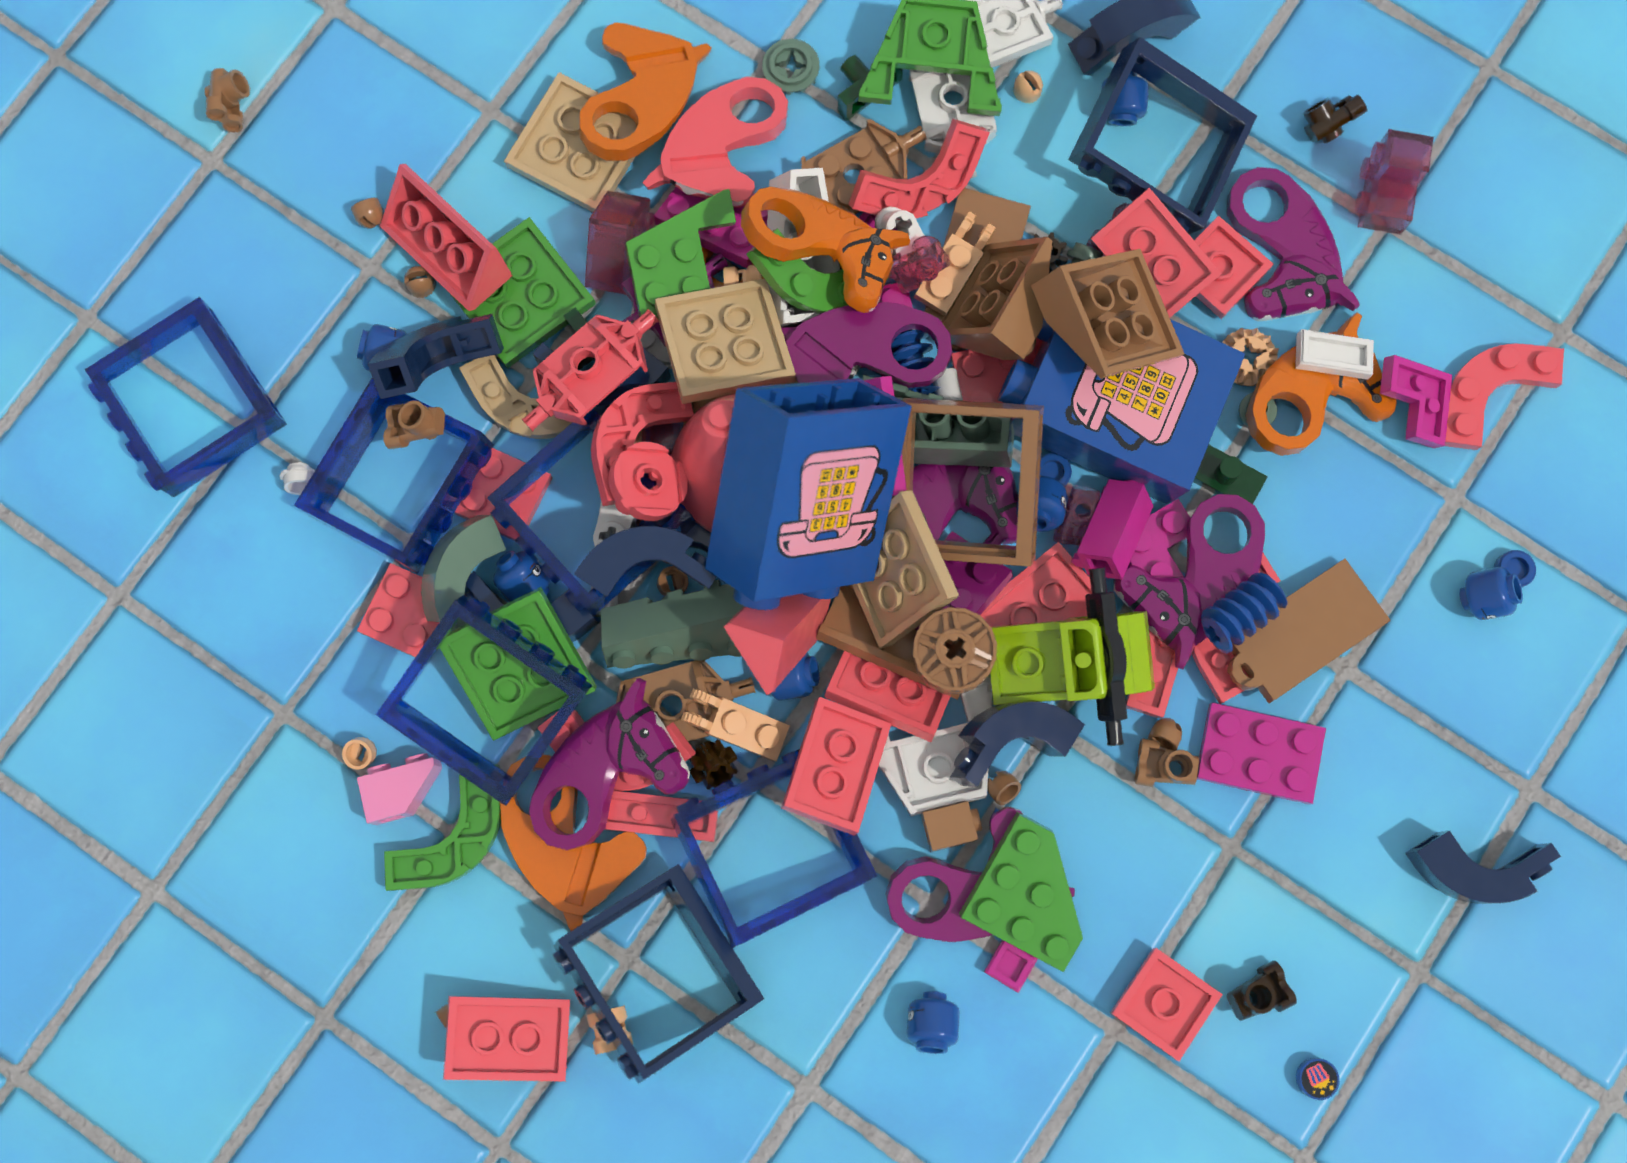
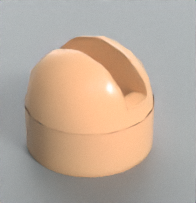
(1024, 91)
(353, 749)

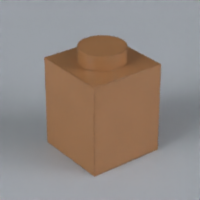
(951, 826)

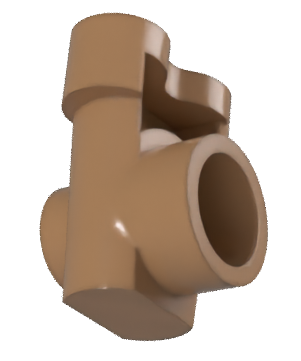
(224, 96)
(412, 423)
(1155, 761)

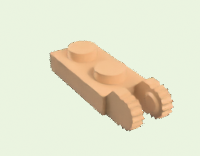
(943, 290)
(739, 725)

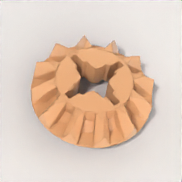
(1257, 343)

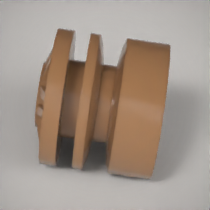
(958, 674)

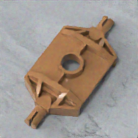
(870, 150)
(679, 682)

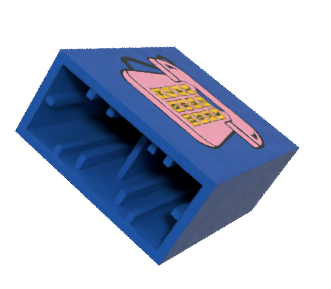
(1132, 424)
(805, 489)

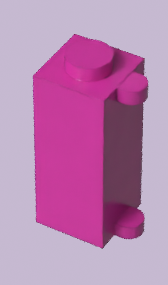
(1115, 528)

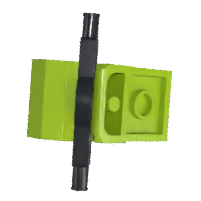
(1077, 659)

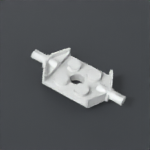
(937, 113)

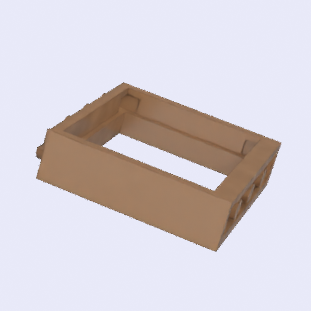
(1025, 550)

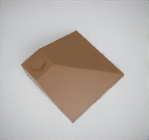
(997, 304)
(1109, 313)

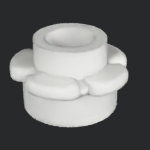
(296, 477)

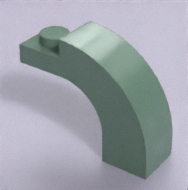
(453, 562)

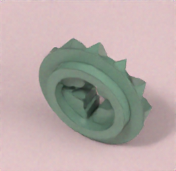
(804, 58)

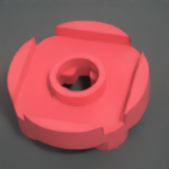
(632, 496)

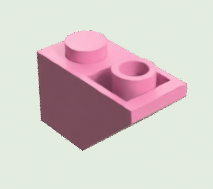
(397, 791)

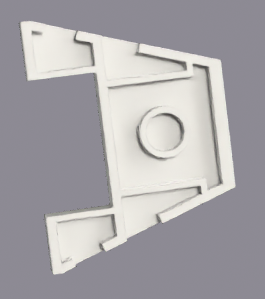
(922, 769)

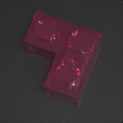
(1392, 180)
(611, 225)

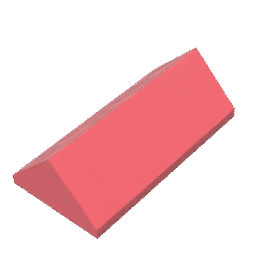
(442, 241)
(778, 637)

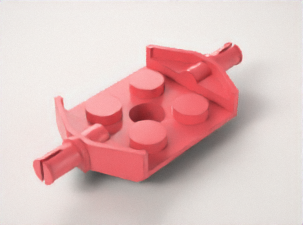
(574, 393)

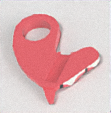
(699, 143)

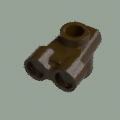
(1326, 119)
(1267, 991)

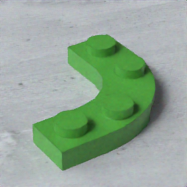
(799, 283)
(456, 854)

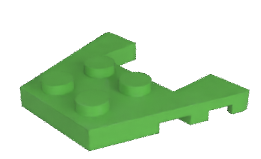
(939, 39)
(670, 255)

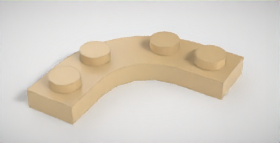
(504, 402)

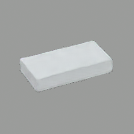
(1334, 354)

